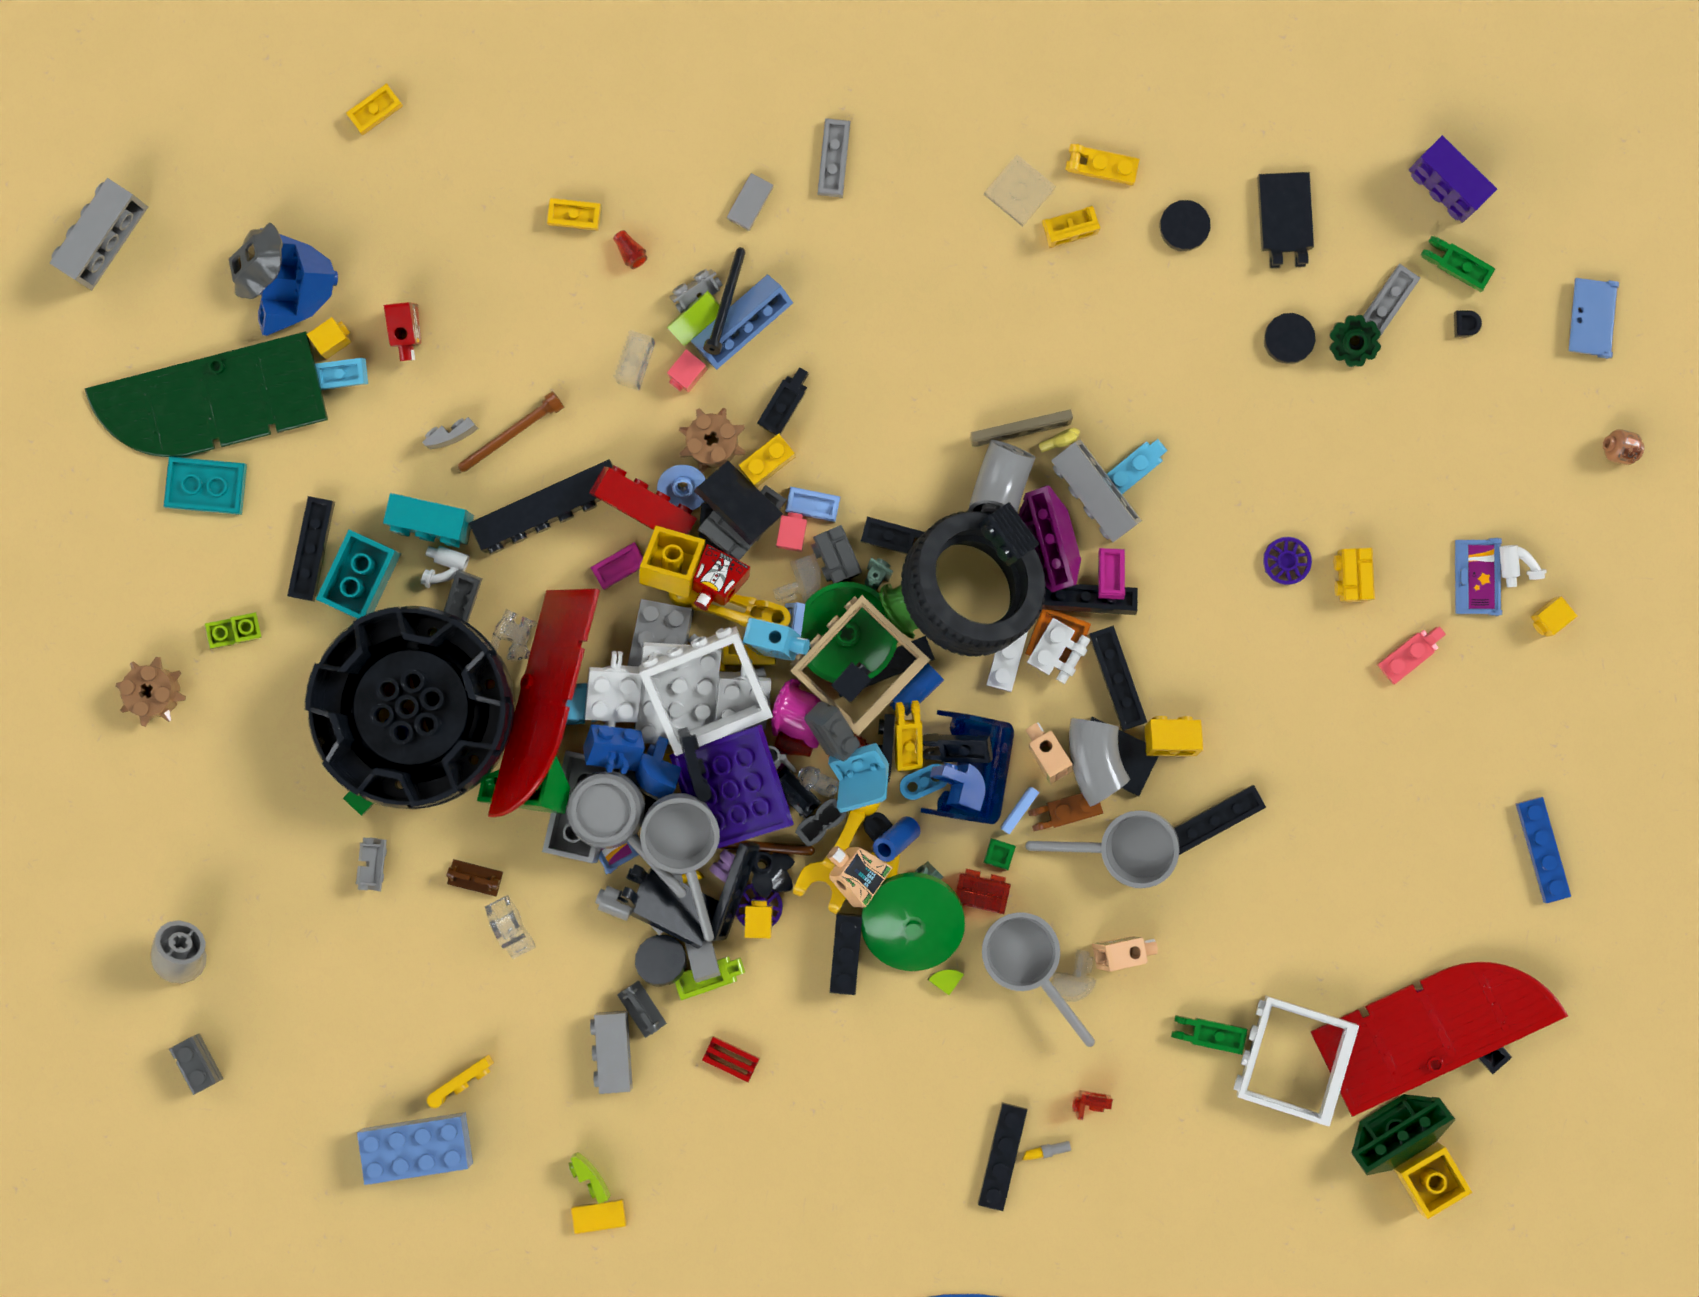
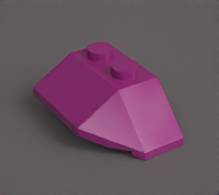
(1053, 529)

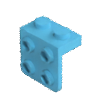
(861, 778)

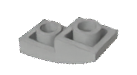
(441, 437)

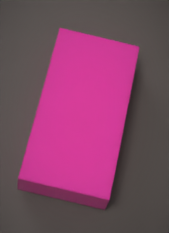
(618, 566)
(1111, 573)

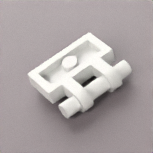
(1052, 645)

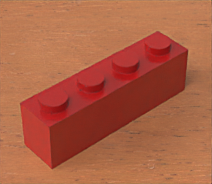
(639, 503)

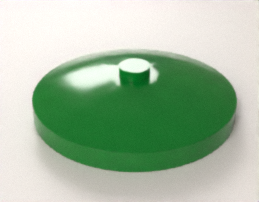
(858, 641)
(913, 922)

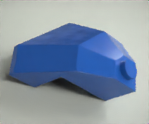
(299, 289)

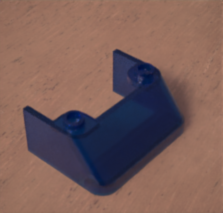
(993, 773)

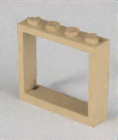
(835, 626)

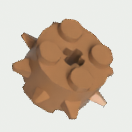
(705, 427)
(164, 693)

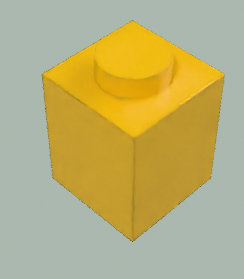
(330, 337)
(1553, 617)
(758, 920)

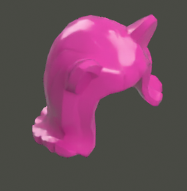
(790, 710)

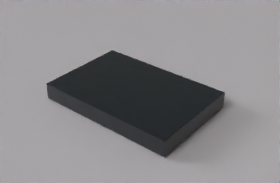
(738, 502)
(1134, 761)

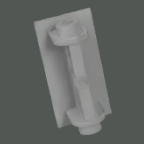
(687, 294)
(374, 852)

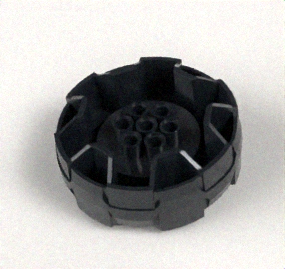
(468, 721)

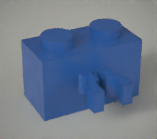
(613, 748)

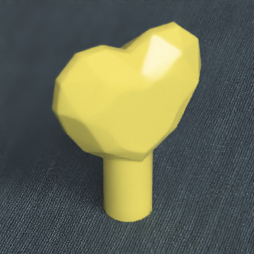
(1060, 440)

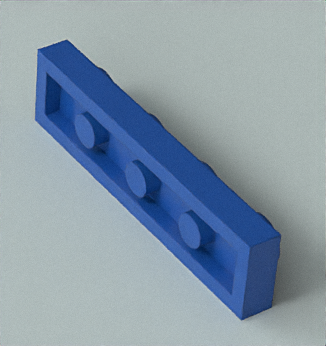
(1543, 850)

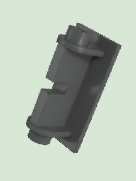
(642, 1009)

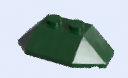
(1399, 1132)

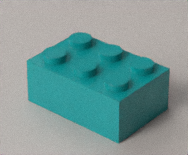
(428, 520)
(358, 575)

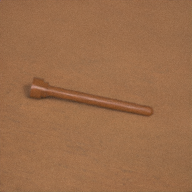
(550, 404)

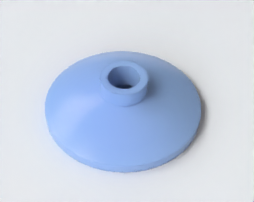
(685, 495)

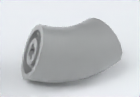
(1001, 477)
(1096, 759)
(178, 952)

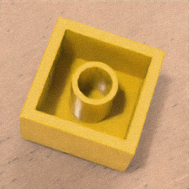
(671, 561)
(1433, 1180)

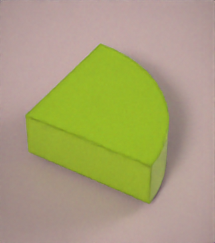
(946, 979)

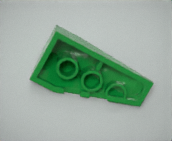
(549, 796)

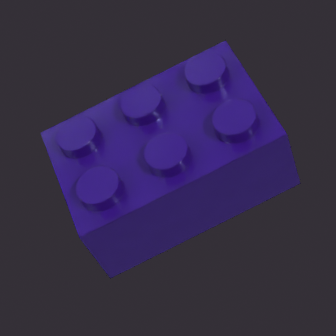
(1452, 179)

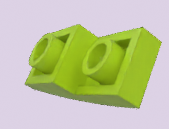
(695, 318)
(233, 630)
(584, 1170)

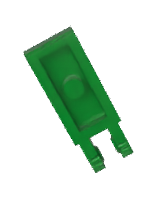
(1459, 264)
(1212, 1034)

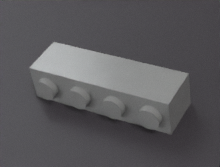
(1095, 490)

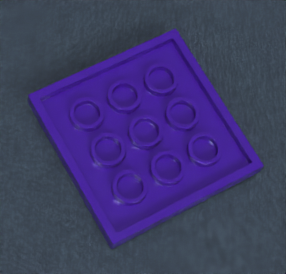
(743, 786)

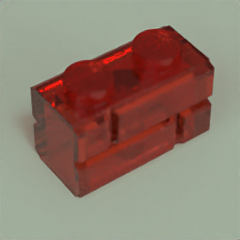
(982, 892)

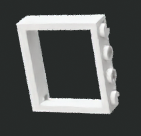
(700, 647)
(1337, 1073)

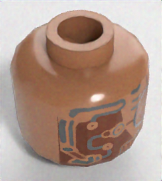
(1623, 447)

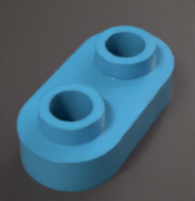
(924, 783)

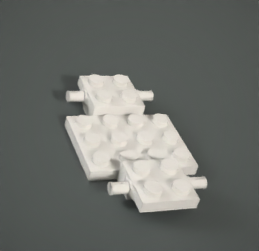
(690, 693)

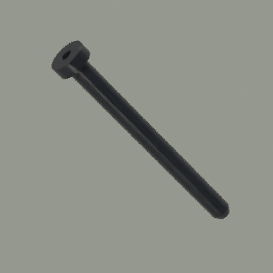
(713, 344)

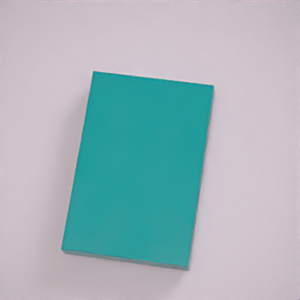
(205, 485)

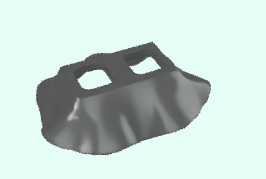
(262, 268)

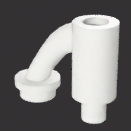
(445, 557)
(1510, 564)

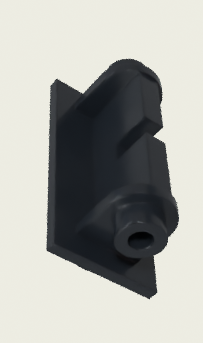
(796, 795)

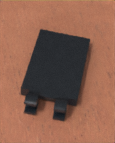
(1285, 216)
(663, 908)

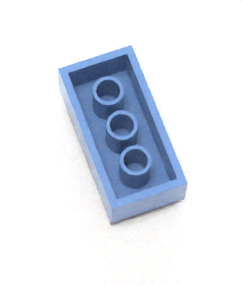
(415, 1148)

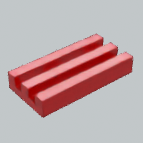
(746, 1077)

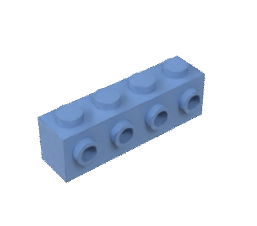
(746, 319)

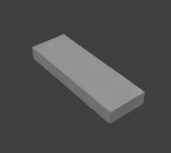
(833, 157)
(1391, 297)

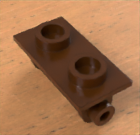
(474, 877)

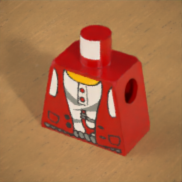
(401, 317)
(718, 578)

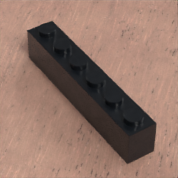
(537, 511)

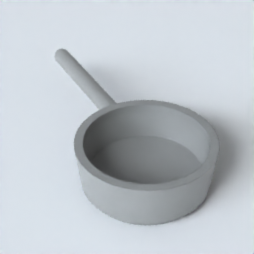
(608, 812)
(680, 838)
(1135, 848)
(1023, 955)

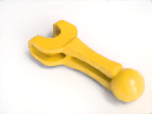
(755, 609)
(820, 870)

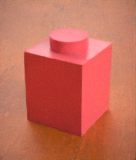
(686, 371)
(791, 532)

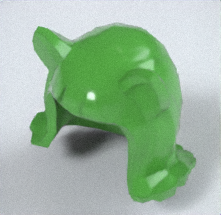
(896, 609)

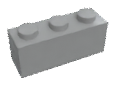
(612, 1052)

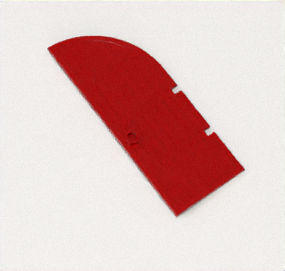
(544, 695)
(1433, 1031)

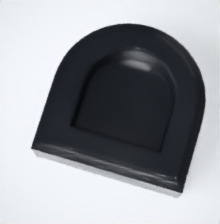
(1466, 323)
(876, 825)

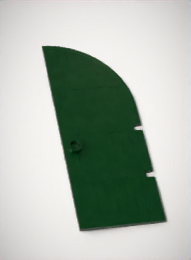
(213, 398)

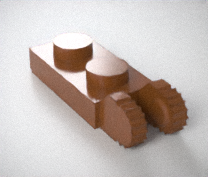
(1065, 811)

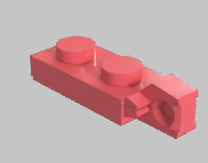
(1410, 654)

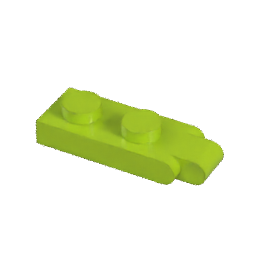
(728, 969)

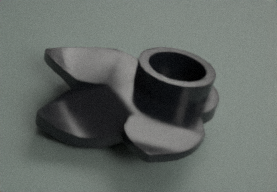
(774, 875)

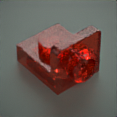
(1095, 1101)

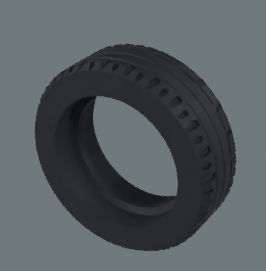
(939, 619)

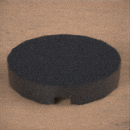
(1184, 225)
(1289, 338)
(660, 960)

